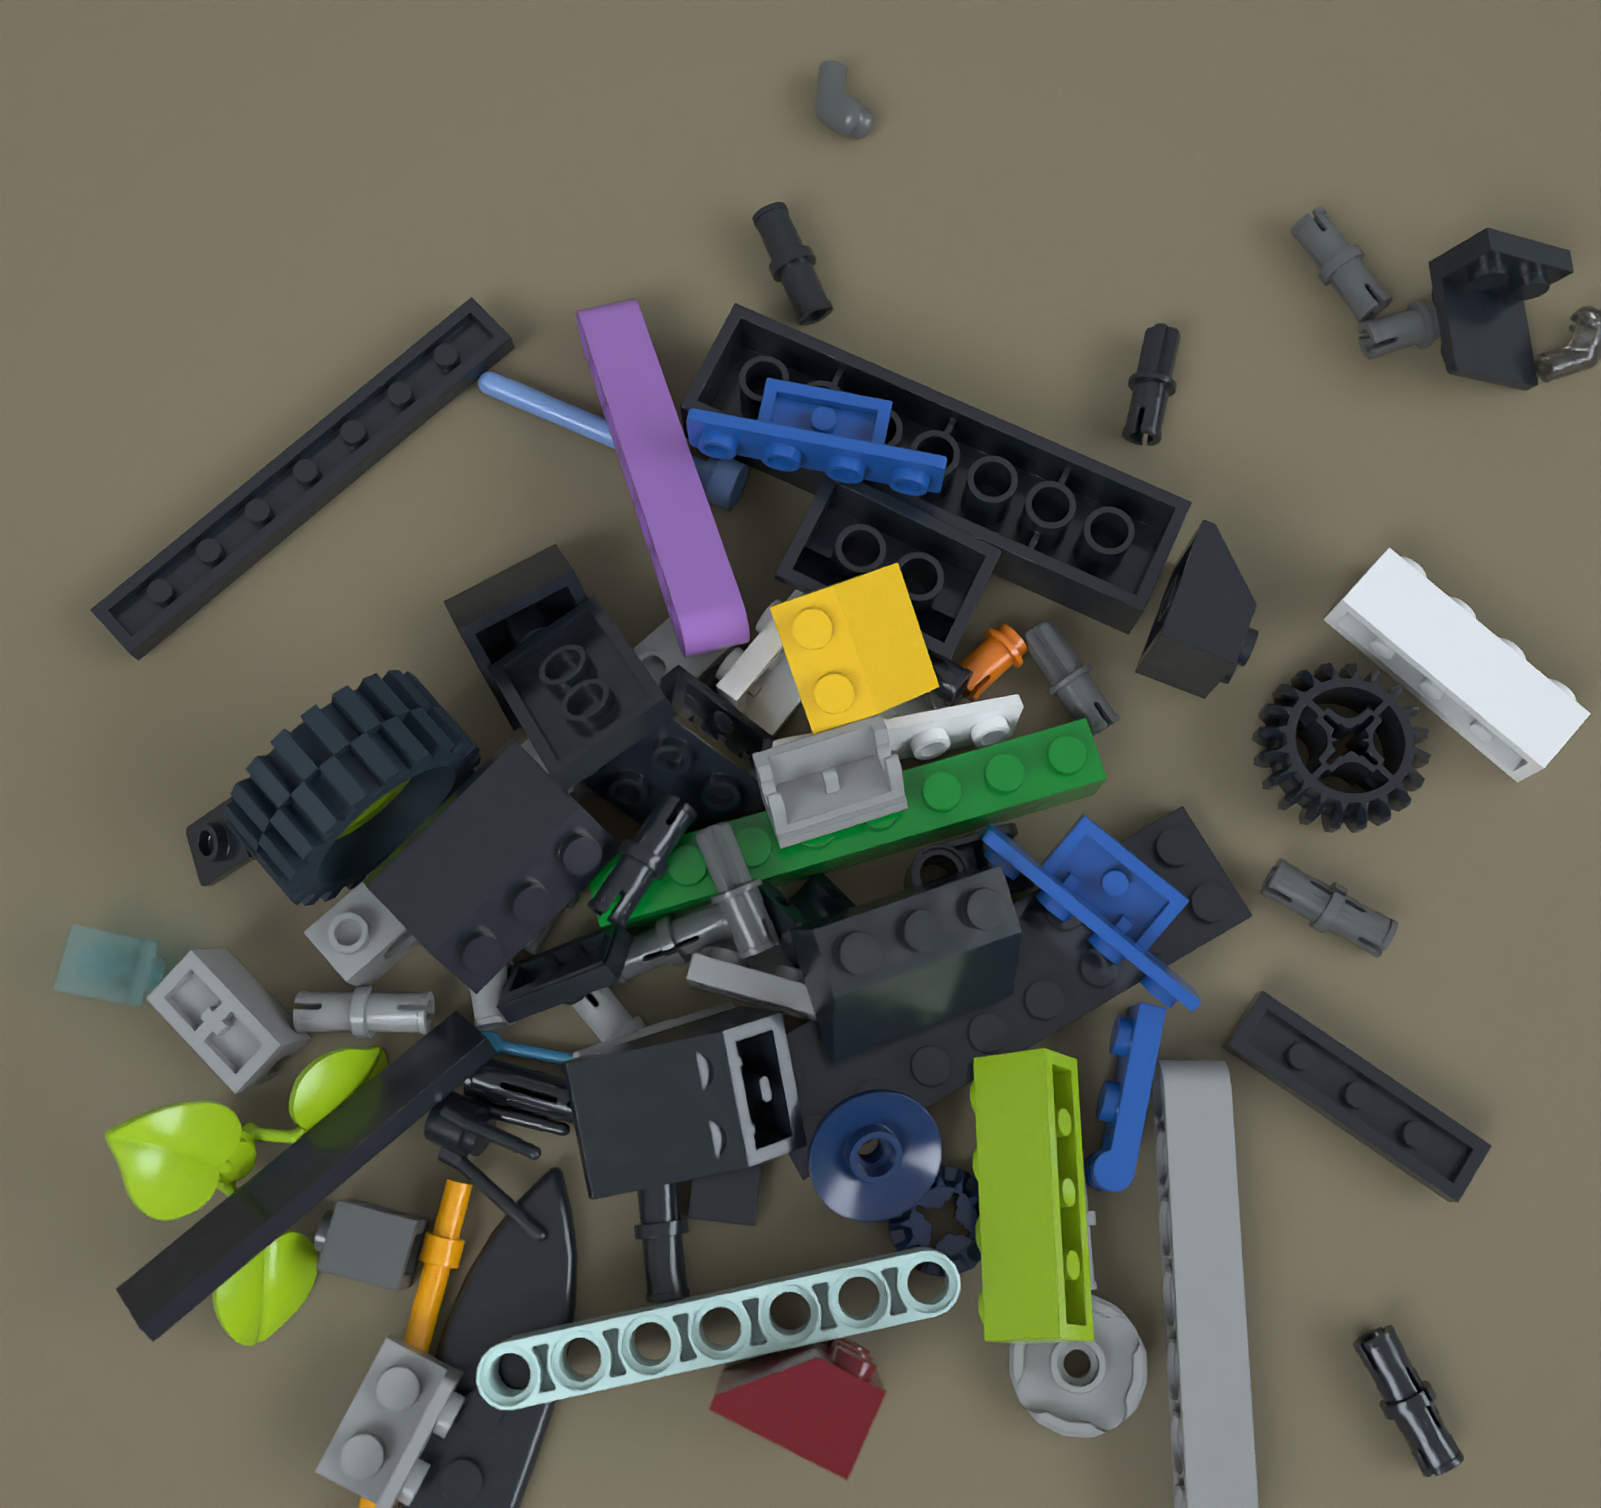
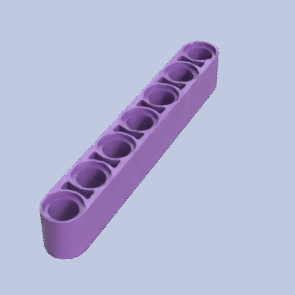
(662, 480)

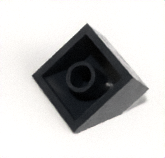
(512, 609)
(1201, 619)

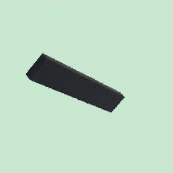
(303, 1175)

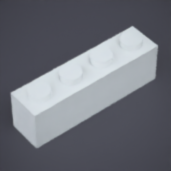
(1457, 666)

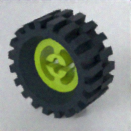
(349, 785)

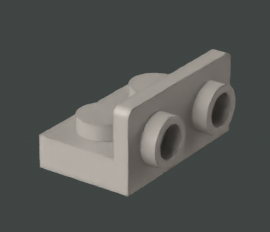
(759, 980)
(390, 1423)

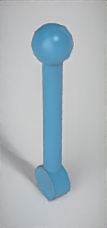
(525, 1050)

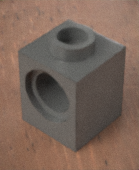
(370, 1243)

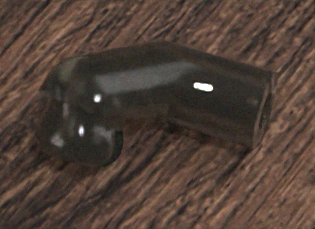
(1582, 351)

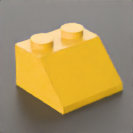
(854, 648)

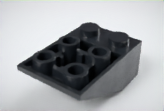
(685, 1102)

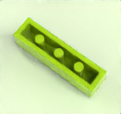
(1031, 1199)

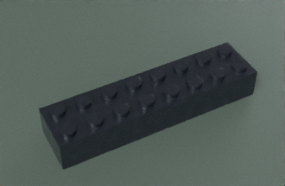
(1057, 515)

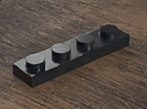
(1357, 1097)

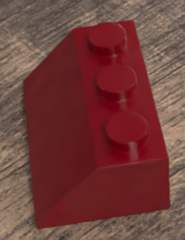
(807, 1400)

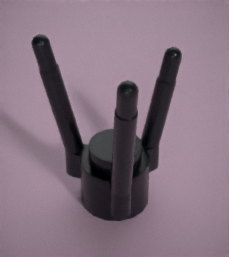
(468, 1127)

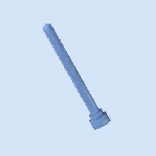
(721, 479)

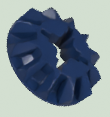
(913, 1231)

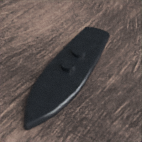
(507, 1292)

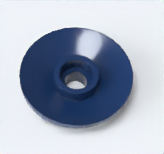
(891, 1176)

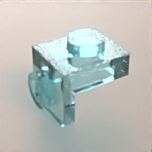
(108, 966)

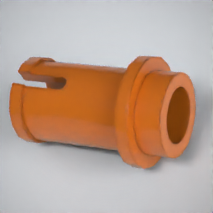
(992, 658)

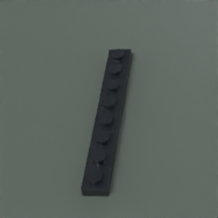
(302, 479)

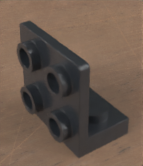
(1482, 307)
(695, 756)

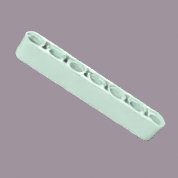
(690, 1347)

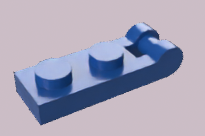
(1126, 1098)

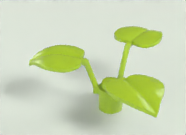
(190, 1148)

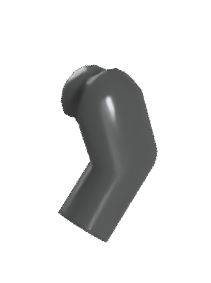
(836, 106)

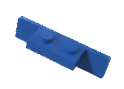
(819, 432)
(1108, 892)

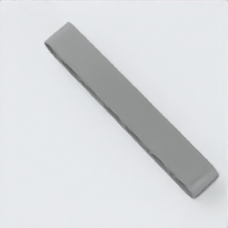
(1203, 1286)

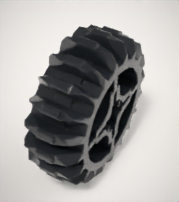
(1362, 764)

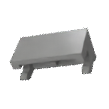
(830, 781)
(227, 1017)

